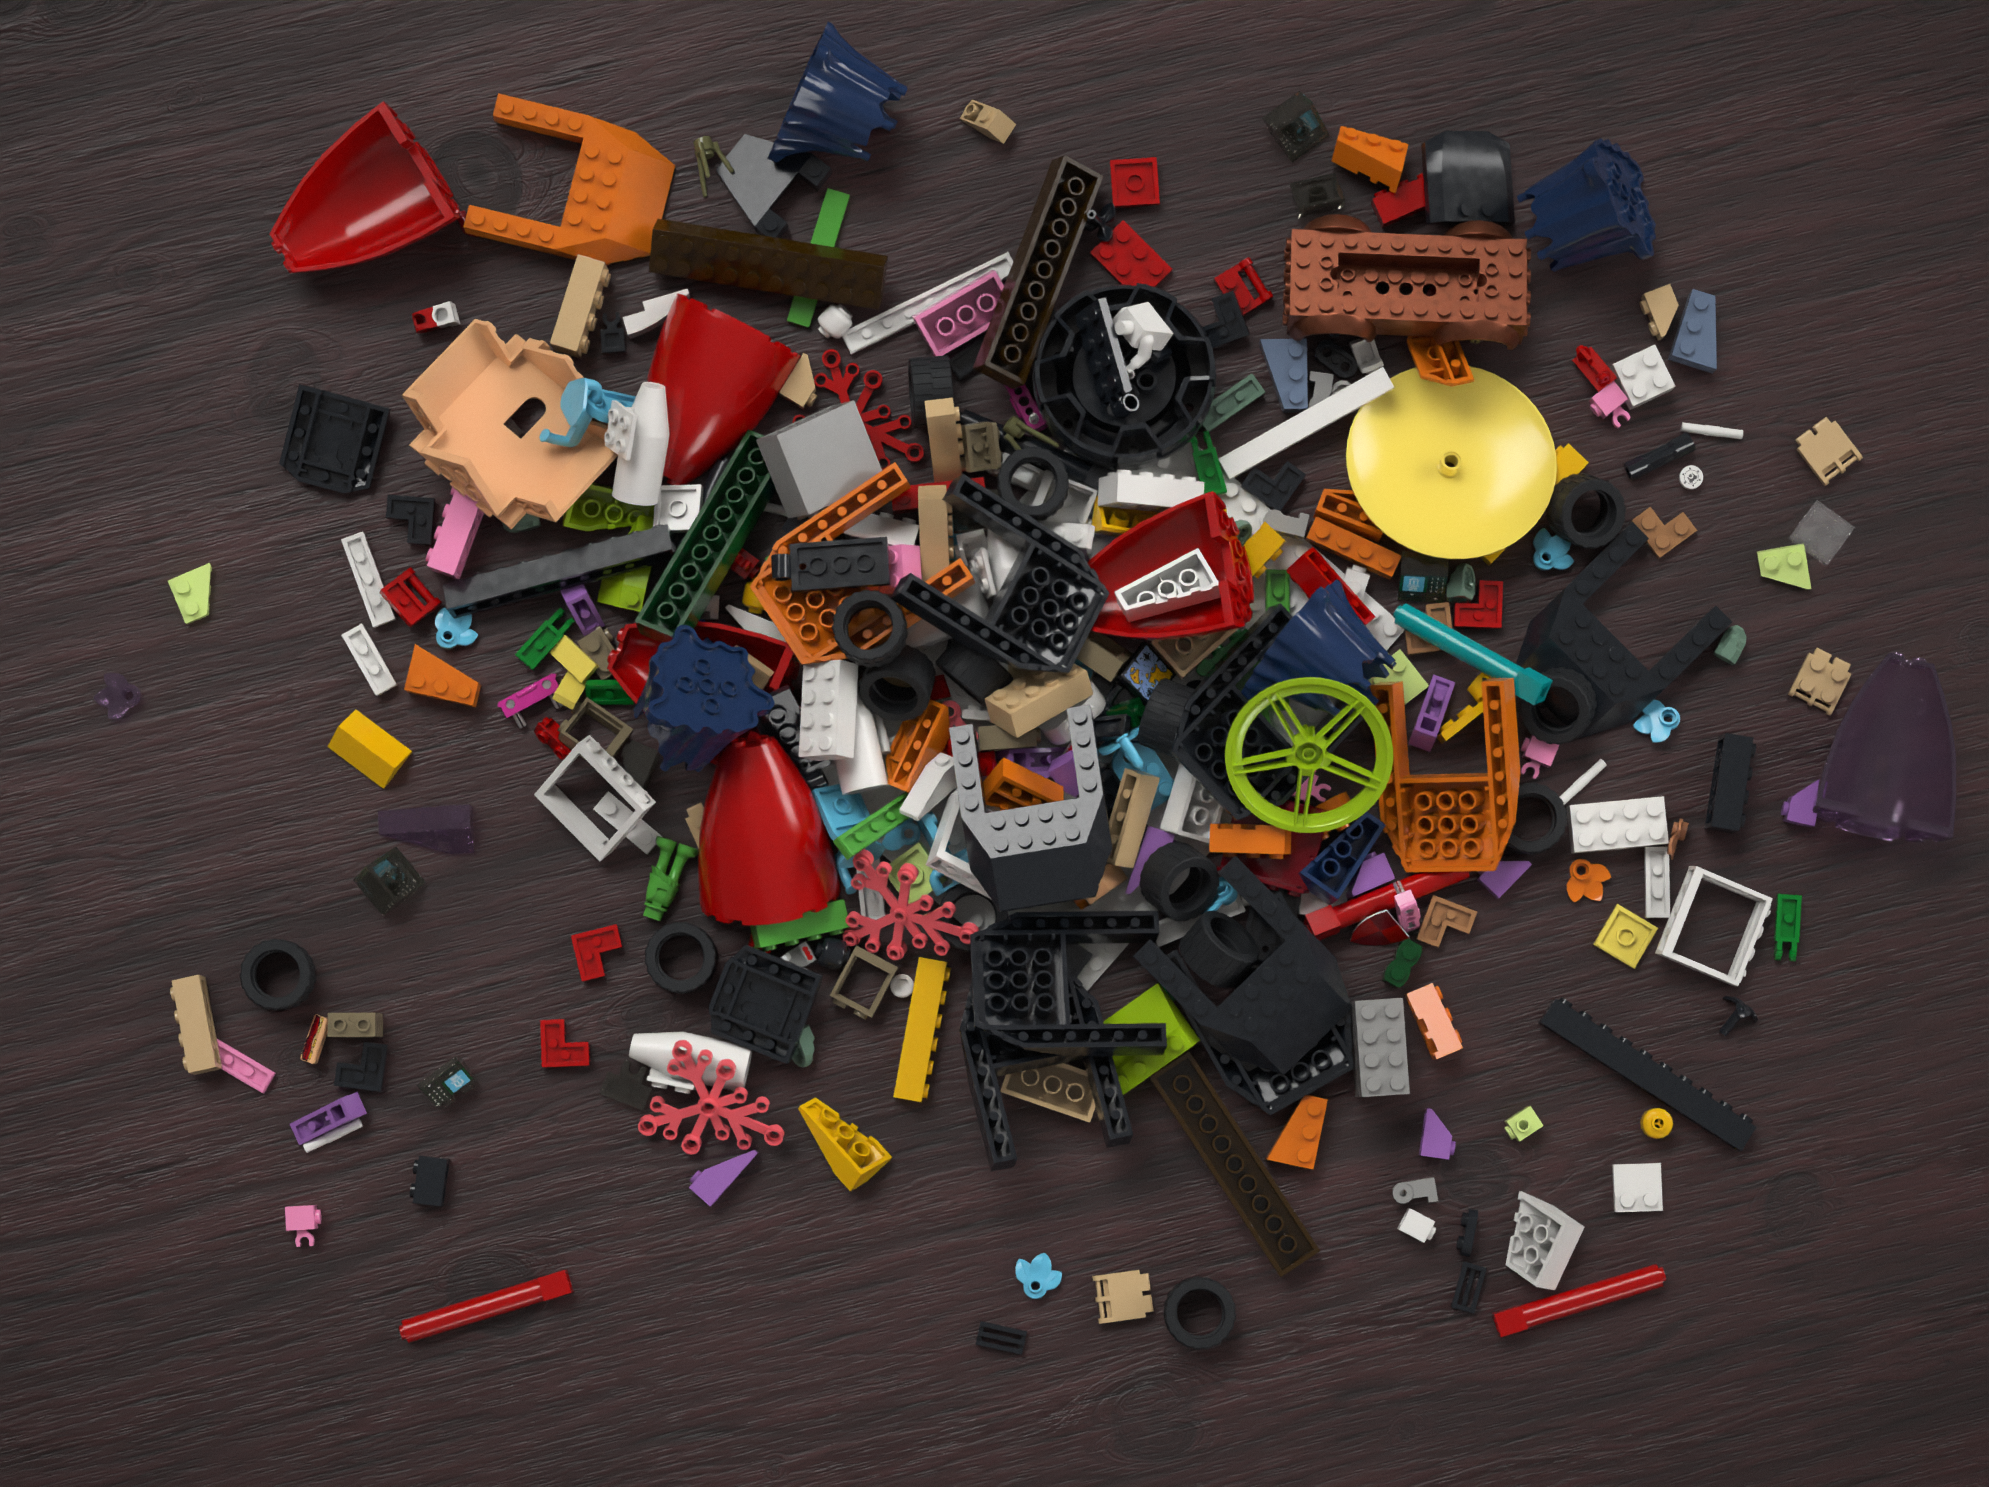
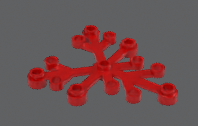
(878, 433)

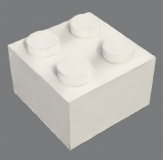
(1642, 377)

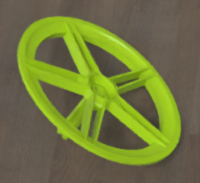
(1309, 755)

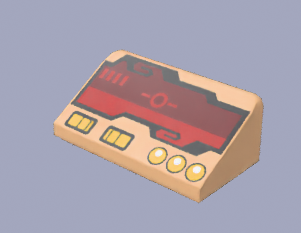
(315, 1039)

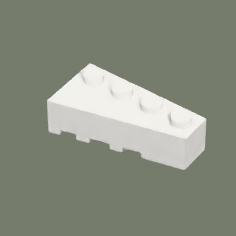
(1169, 588)

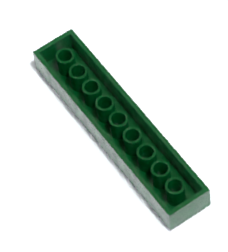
(709, 544)

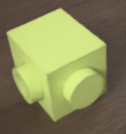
(1522, 1124)

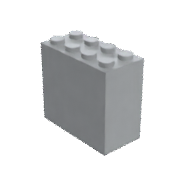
(819, 459)
(1379, 1047)

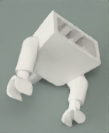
(1142, 330)

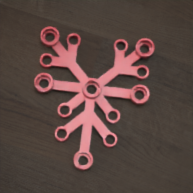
(901, 912)
(736, 1117)

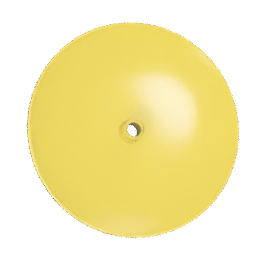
(1498, 453)

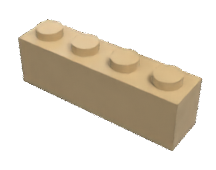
(944, 439)
(1131, 815)
(196, 1024)

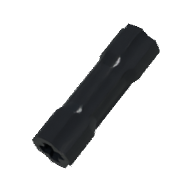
(1660, 456)

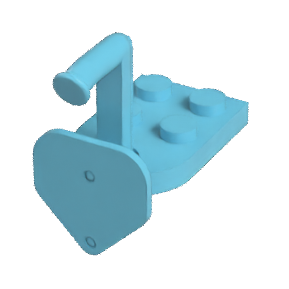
(580, 403)
(1140, 759)
(839, 815)
(929, 829)

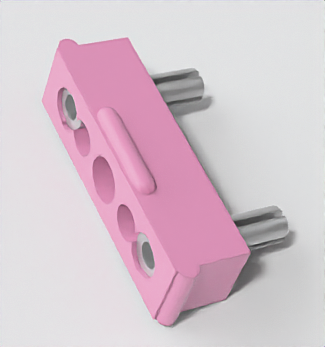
(1406, 908)

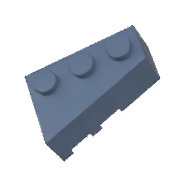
(1696, 333)
(1288, 371)

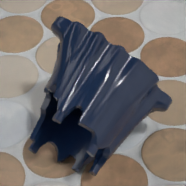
(836, 102)
(1592, 208)
(1325, 643)
(699, 698)

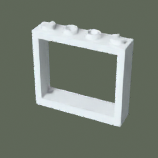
(574, 819)
(949, 864)
(1679, 913)

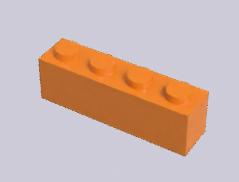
(1353, 548)

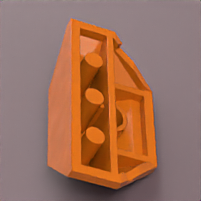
(1440, 363)
(917, 745)

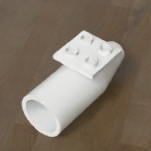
(641, 442)
(993, 564)
(867, 767)
(656, 1052)

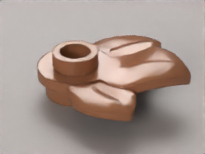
(1678, 833)

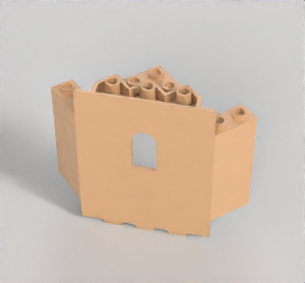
(463, 414)

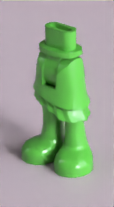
(661, 886)

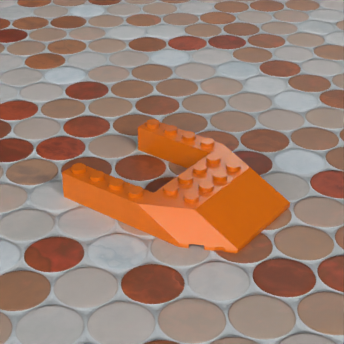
(612, 197)
(807, 617)
(1452, 818)

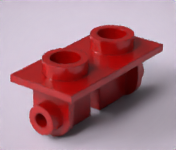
(1593, 367)
(548, 733)

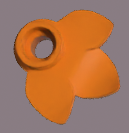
(1587, 884)

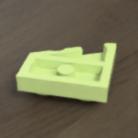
(1785, 565)
(193, 593)

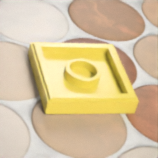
(1625, 936)

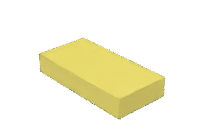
(574, 659)
(569, 691)

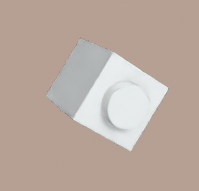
(1417, 1225)

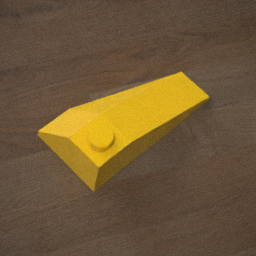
(848, 1151)

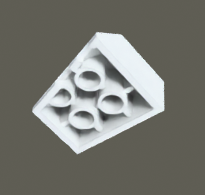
(1541, 1242)

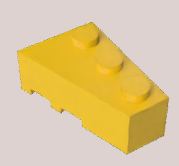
(1262, 547)

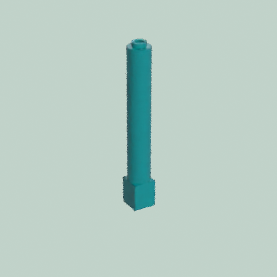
(1527, 682)

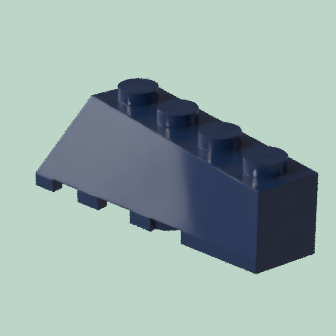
(1337, 864)

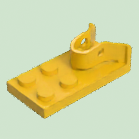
(1467, 714)

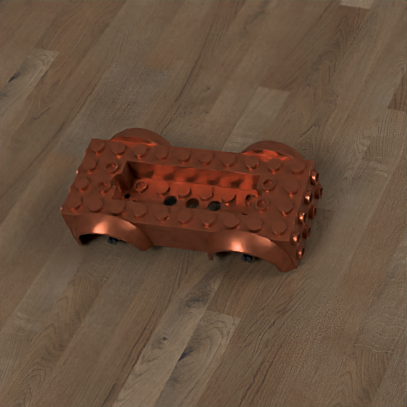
(1474, 268)

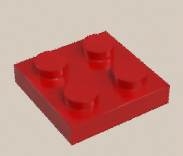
(1134, 182)

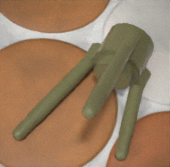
(705, 150)
(1016, 428)

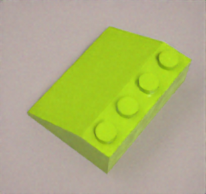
(1152, 1007)

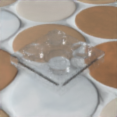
(1821, 532)

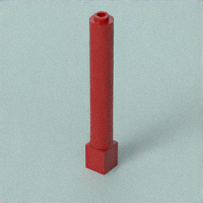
(1331, 919)
(1578, 1300)
(486, 1306)

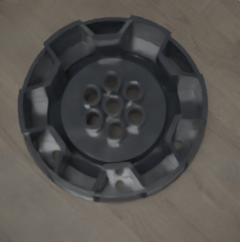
(1161, 423)

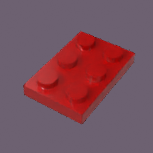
(1130, 258)

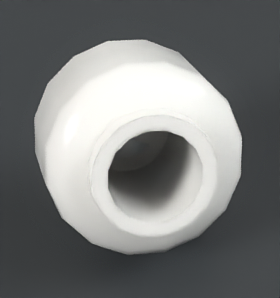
(835, 321)

